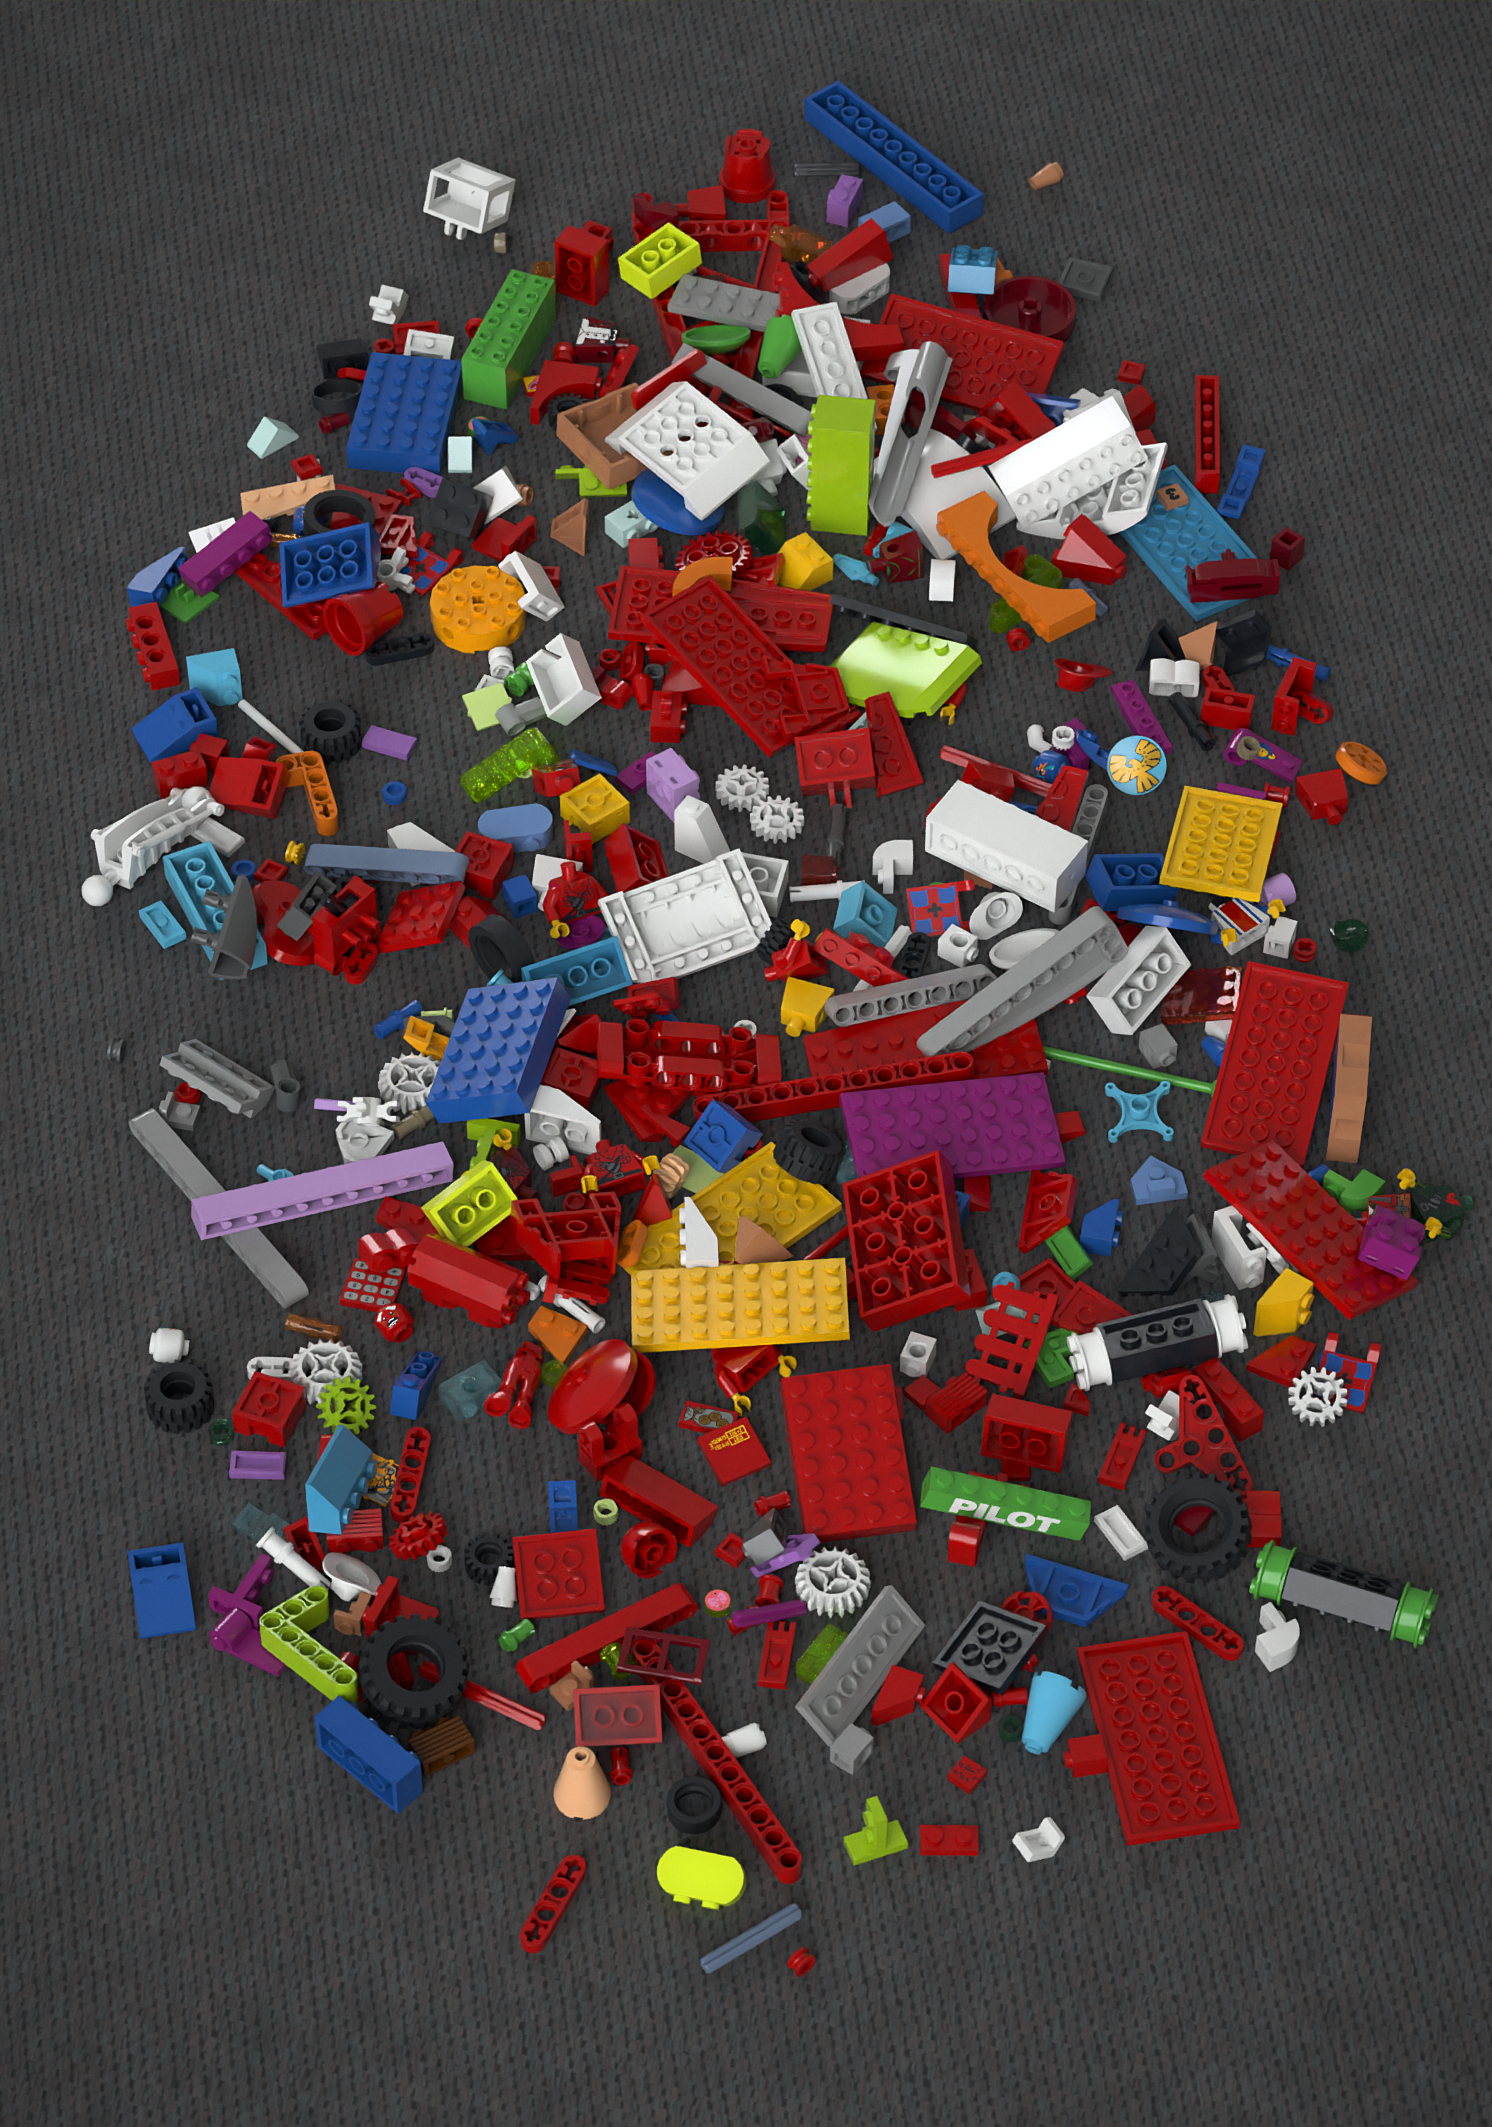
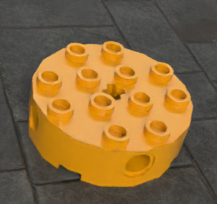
(477, 609)

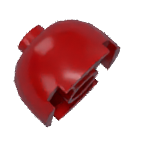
(648, 1544)

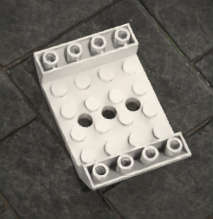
(706, 467)

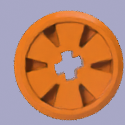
(1361, 763)

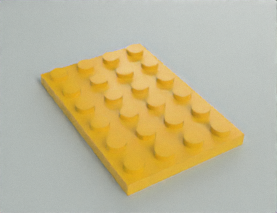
(1221, 844)

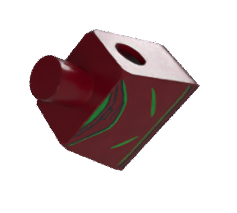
(899, 559)

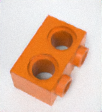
(883, 397)

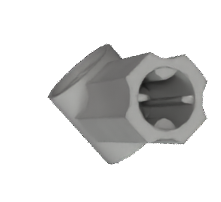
(515, 718)

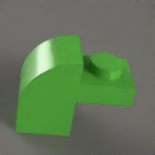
(1356, 1193)

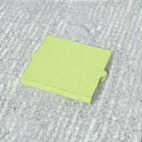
(484, 704)

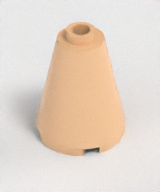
(582, 1785)

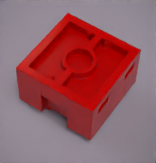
(488, 863)
(573, 1076)
(269, 1408)

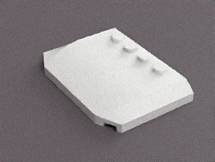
(688, 919)

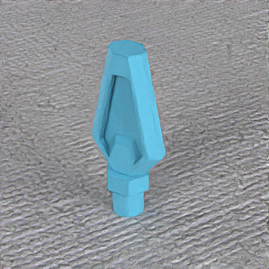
(855, 569)

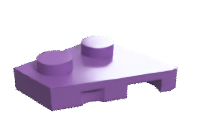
(797, 1548)

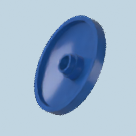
(667, 507)
(1168, 916)

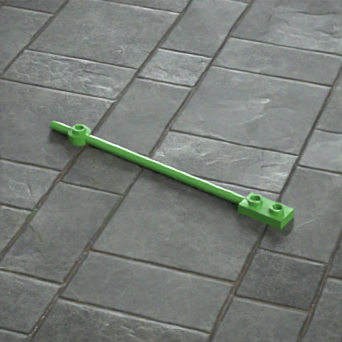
(1129, 1070)

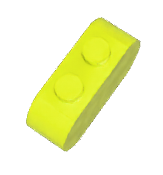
(701, 1877)

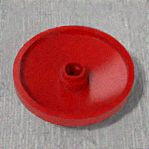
(592, 1385)

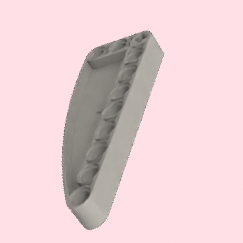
(1031, 986)

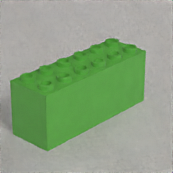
(509, 339)

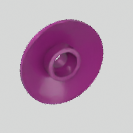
(582, 933)

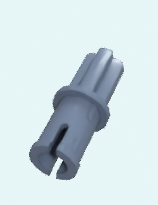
(1076, 583)

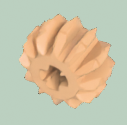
(672, 1173)

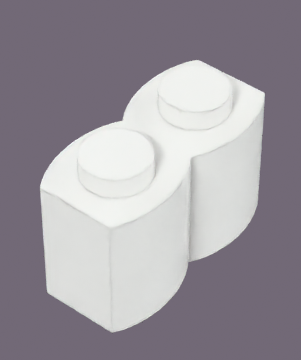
(1171, 677)

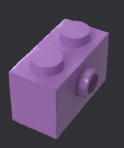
(844, 200)

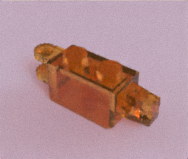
(799, 243)

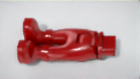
(522, 1370)

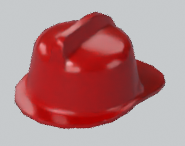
(1077, 675)

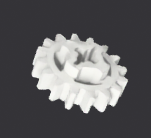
(742, 788)
(777, 819)
(1309, 1403)

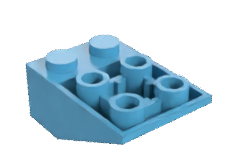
(972, 270)

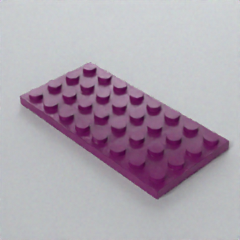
(974, 1123)

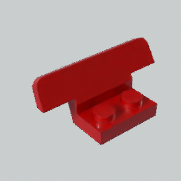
(677, 372)

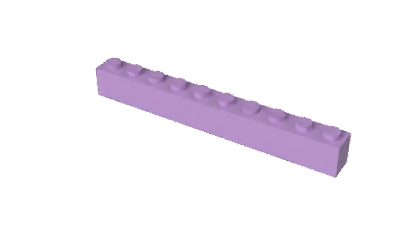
(321, 1190)

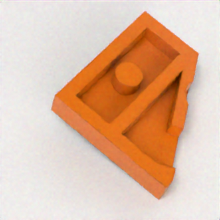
(557, 1332)

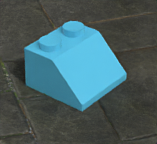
(216, 676)
(865, 913)

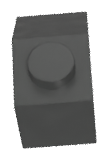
(766, 1538)

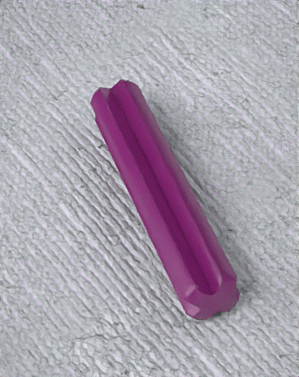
(769, 1613)

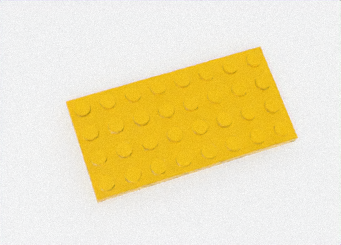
(752, 1189)
(739, 1305)

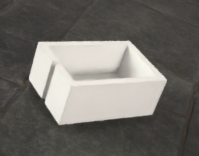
(563, 682)

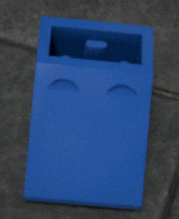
(175, 725)
(161, 1590)

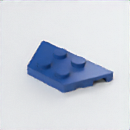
(1072, 1593)

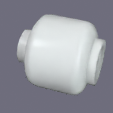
(168, 1345)

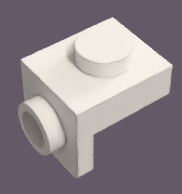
(1039, 1842)

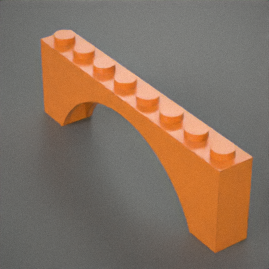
(1046, 609)

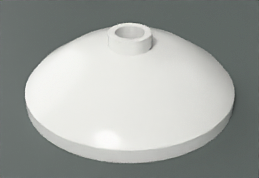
(1018, 946)

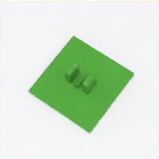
(185, 603)

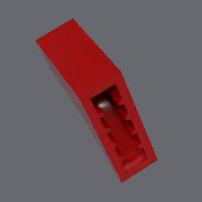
(563, 378)

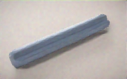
(751, 1938)

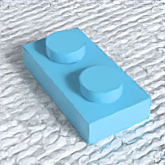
(162, 924)

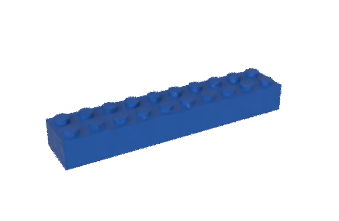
(893, 156)

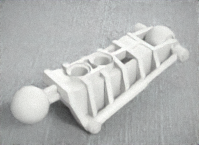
(141, 837)

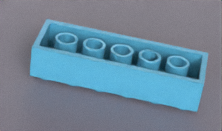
(189, 876)

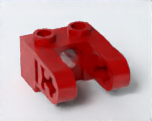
(619, 1437)

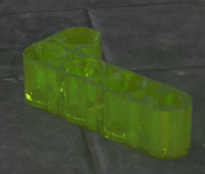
(1037, 571)
(507, 764)

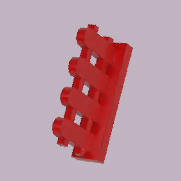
(577, 1289)
(1012, 1352)

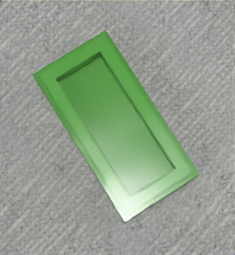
(1069, 1252)

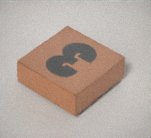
(1172, 496)

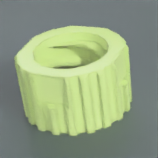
(605, 1519)

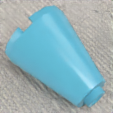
(1049, 1710)

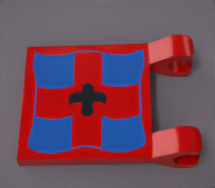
(429, 567)
(937, 907)
(1354, 1371)

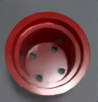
(747, 167)
(361, 617)

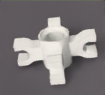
(389, 572)
(368, 1111)

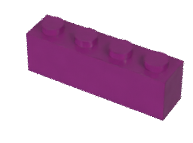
(225, 554)

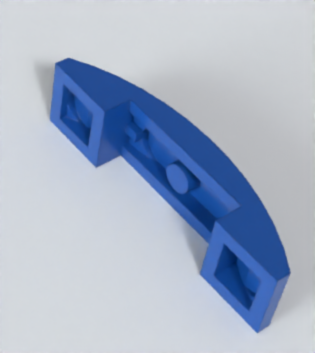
(1243, 482)
(562, 1506)

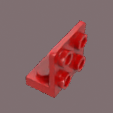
(504, 538)

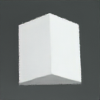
(504, 491)

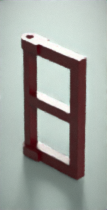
(666, 1640)

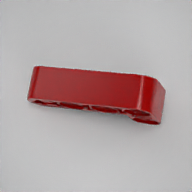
(967, 1536)

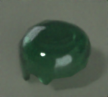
(1349, 935)

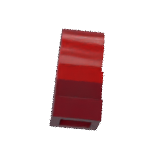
(612, 692)

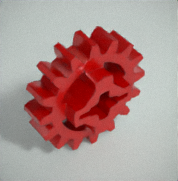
(418, 1536)

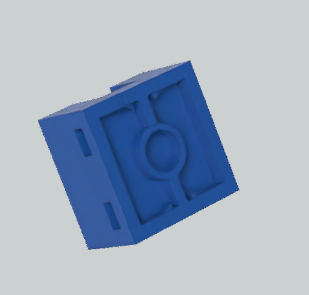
(722, 1136)

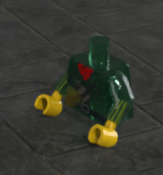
(1435, 1207)

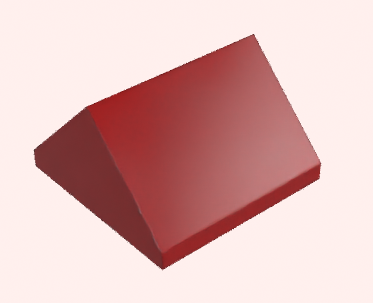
(957, 1704)

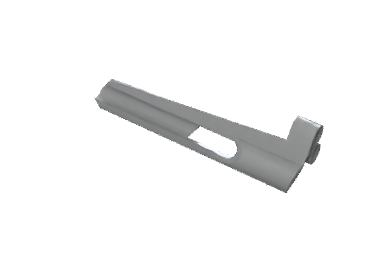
(899, 455)

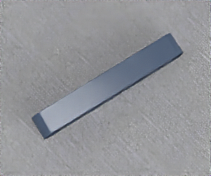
(387, 864)

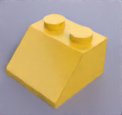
(805, 564)
(1284, 1305)

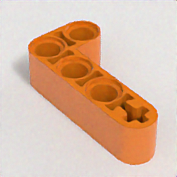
(309, 770)

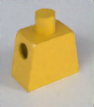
(803, 1006)

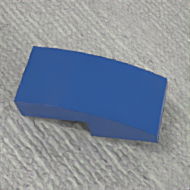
(1090, 744)

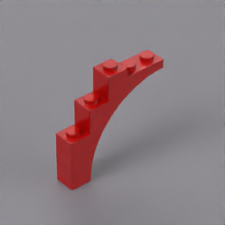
(866, 339)

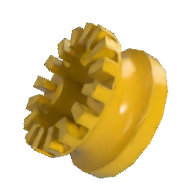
(294, 852)

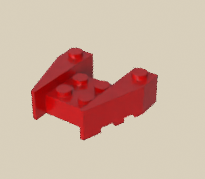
(568, 1234)

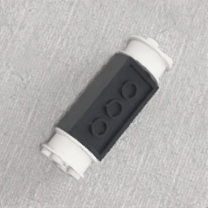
(1157, 1341)

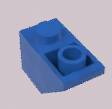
(1099, 1228)

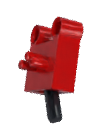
(344, 922)

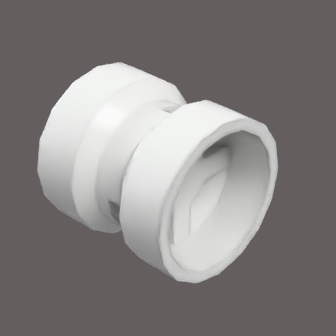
(501, 662)
(550, 1153)

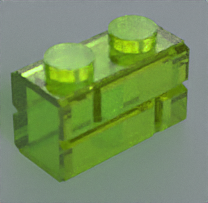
(819, 1653)

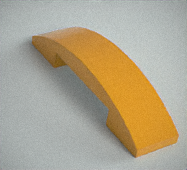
(421, 1037)

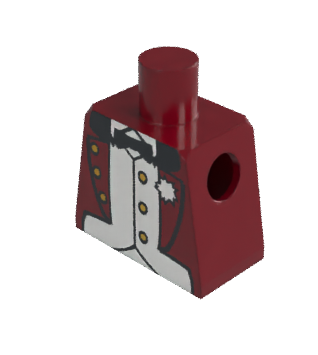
(599, 341)

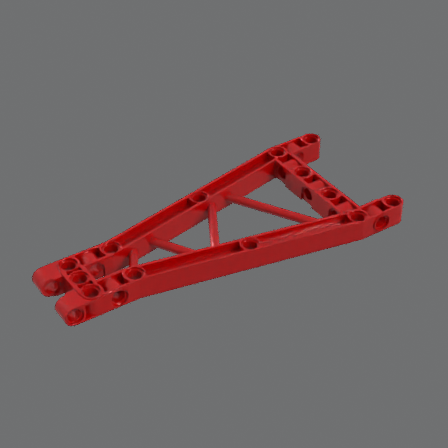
(724, 237)

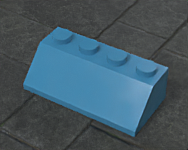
(585, 971)
(338, 1482)

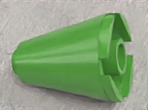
(779, 346)

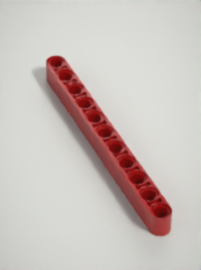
(817, 1092)
(724, 1768)

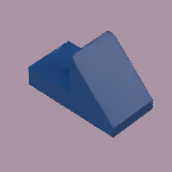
(490, 433)

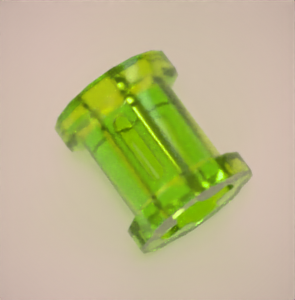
(610, 1655)

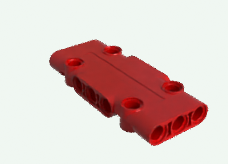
(686, 1056)

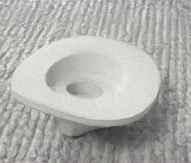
(349, 1576)

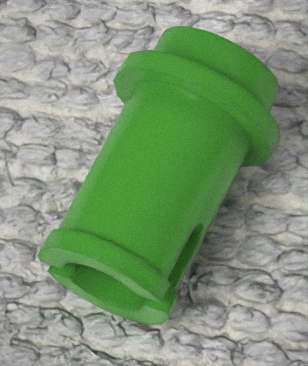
(511, 1639)

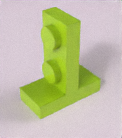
(484, 1131)
(877, 1837)

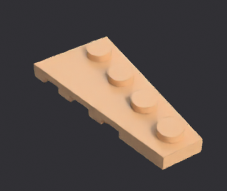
(284, 498)

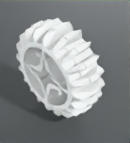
(414, 1076)
(325, 1362)
(838, 1589)

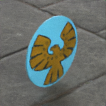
(1136, 765)

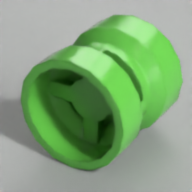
(518, 682)

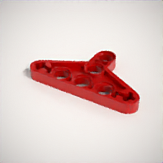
(1198, 1430)

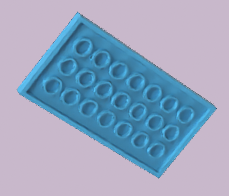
(1184, 538)

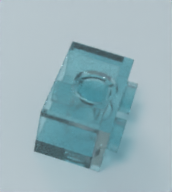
(457, 1391)

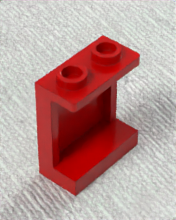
(1298, 677)

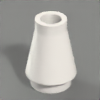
(504, 1588)

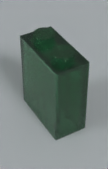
(761, 518)

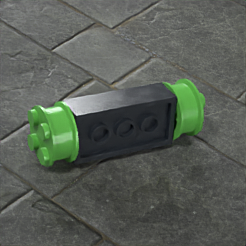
(1344, 1592)

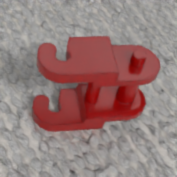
(410, 488)

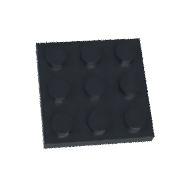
(992, 1646)

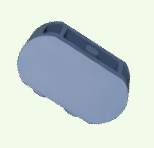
(522, 826)

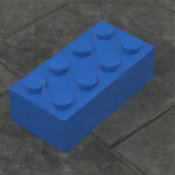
(369, 1753)

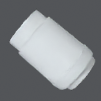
(745, 1740)

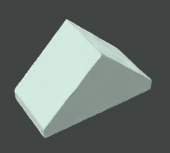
(270, 437)
(460, 454)

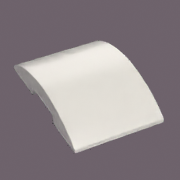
(933, 495)
(1111, 505)

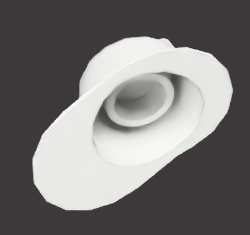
(995, 914)

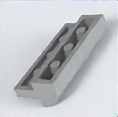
(218, 1078)

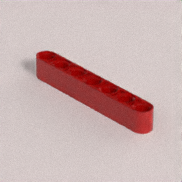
(584, 1646)

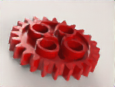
(718, 546)

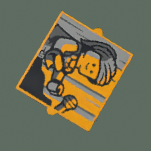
(382, 1486)

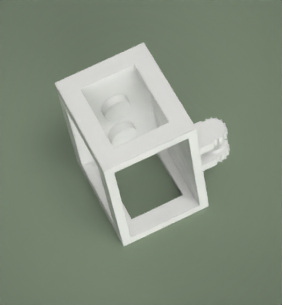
(474, 200)

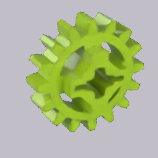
(337, 1401)

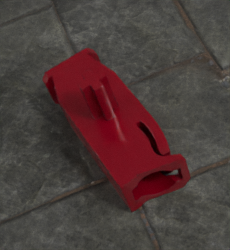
(1232, 579)

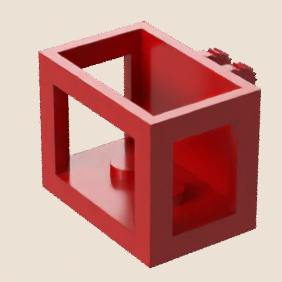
(835, 763)

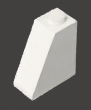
(698, 831)
(412, 837)

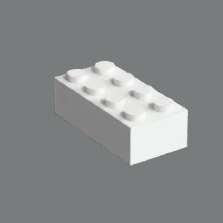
(1139, 981)

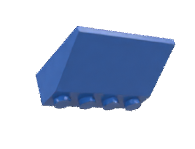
(329, 564)

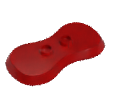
(273, 901)

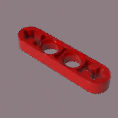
(410, 1474)
(1200, 1620)
(552, 1903)

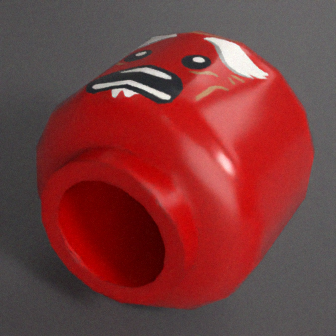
(394, 1322)

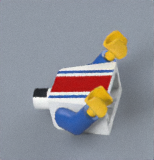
(1242, 922)

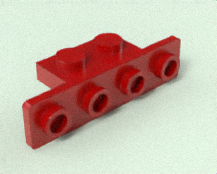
(859, 957)

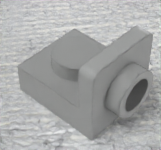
(179, 1114)

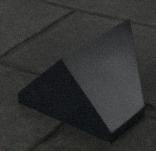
(1160, 643)

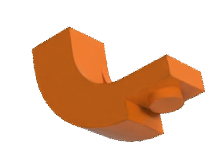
(717, 567)

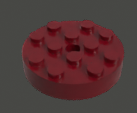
(1033, 306)

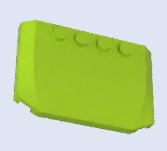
(910, 665)

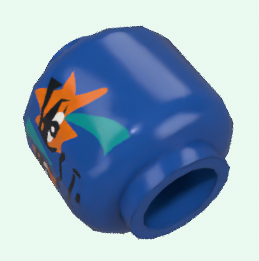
(1048, 765)

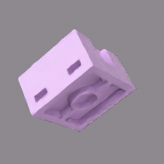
(670, 781)

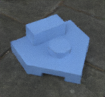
(1157, 1183)

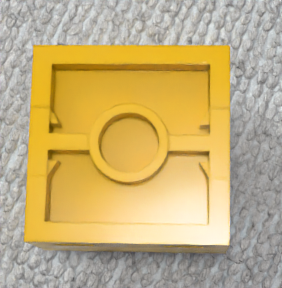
(595, 808)

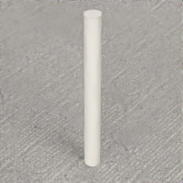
(269, 727)

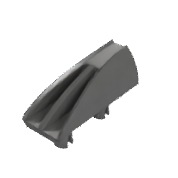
(236, 941)

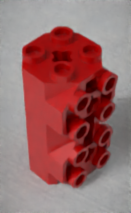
(462, 1277)

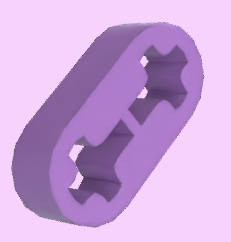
(423, 480)

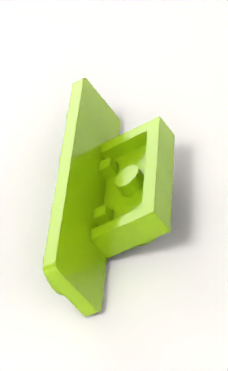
(588, 483)

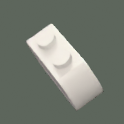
(862, 290)

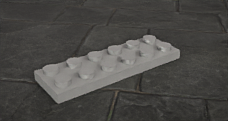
(723, 302)
(860, 1665)

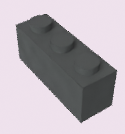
(305, 905)

